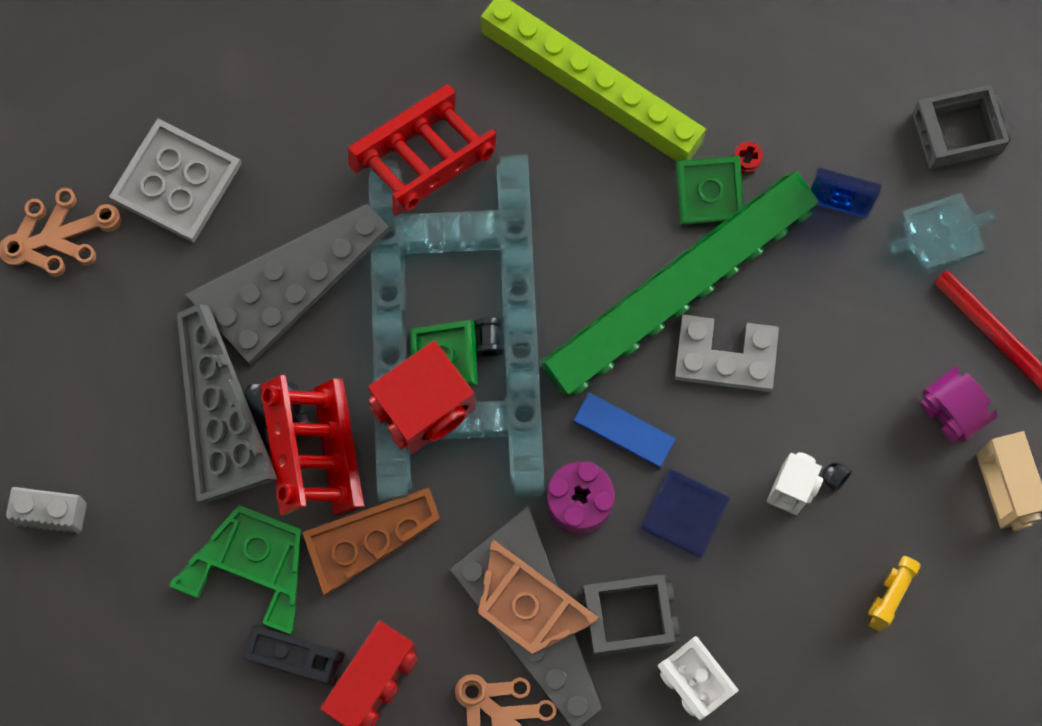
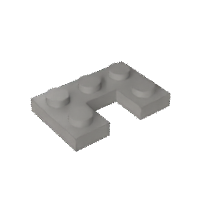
(746, 370)

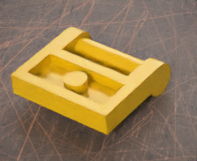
(897, 583)

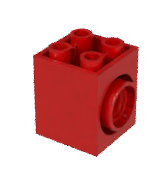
(421, 399)

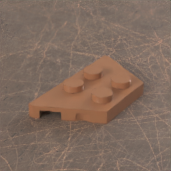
(528, 604)

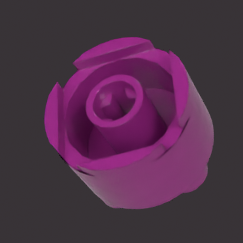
(958, 405)
(586, 480)

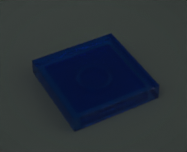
(845, 192)
(685, 513)

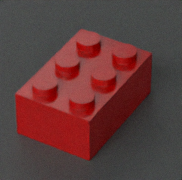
(371, 678)

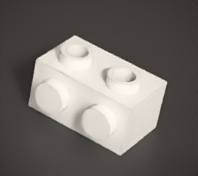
(796, 483)

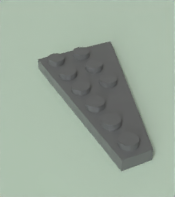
(273, 291)
(222, 431)
(558, 668)

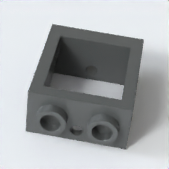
(931, 135)
(596, 631)

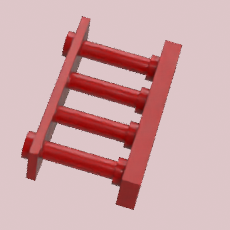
(417, 122)
(336, 439)

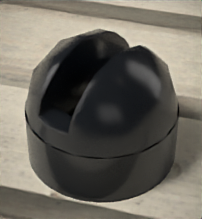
(835, 475)

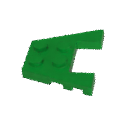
(257, 551)

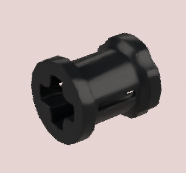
(488, 337)

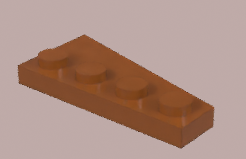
(364, 538)

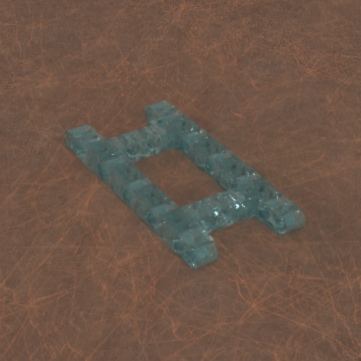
(389, 319)

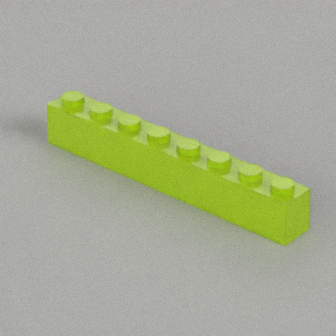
(592, 80)

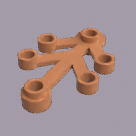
(54, 234)
(499, 715)

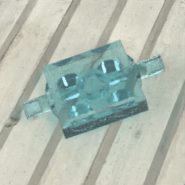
(942, 232)

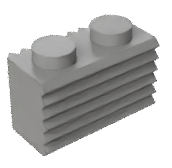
(46, 510)

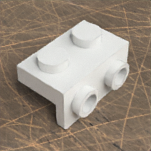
(697, 679)

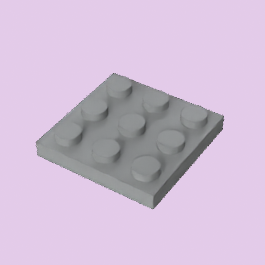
(175, 180)

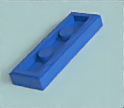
(624, 430)

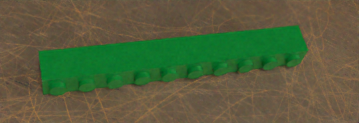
(679, 283)

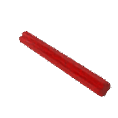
(991, 326)

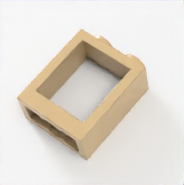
(1012, 481)

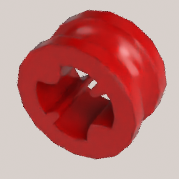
(756, 153)

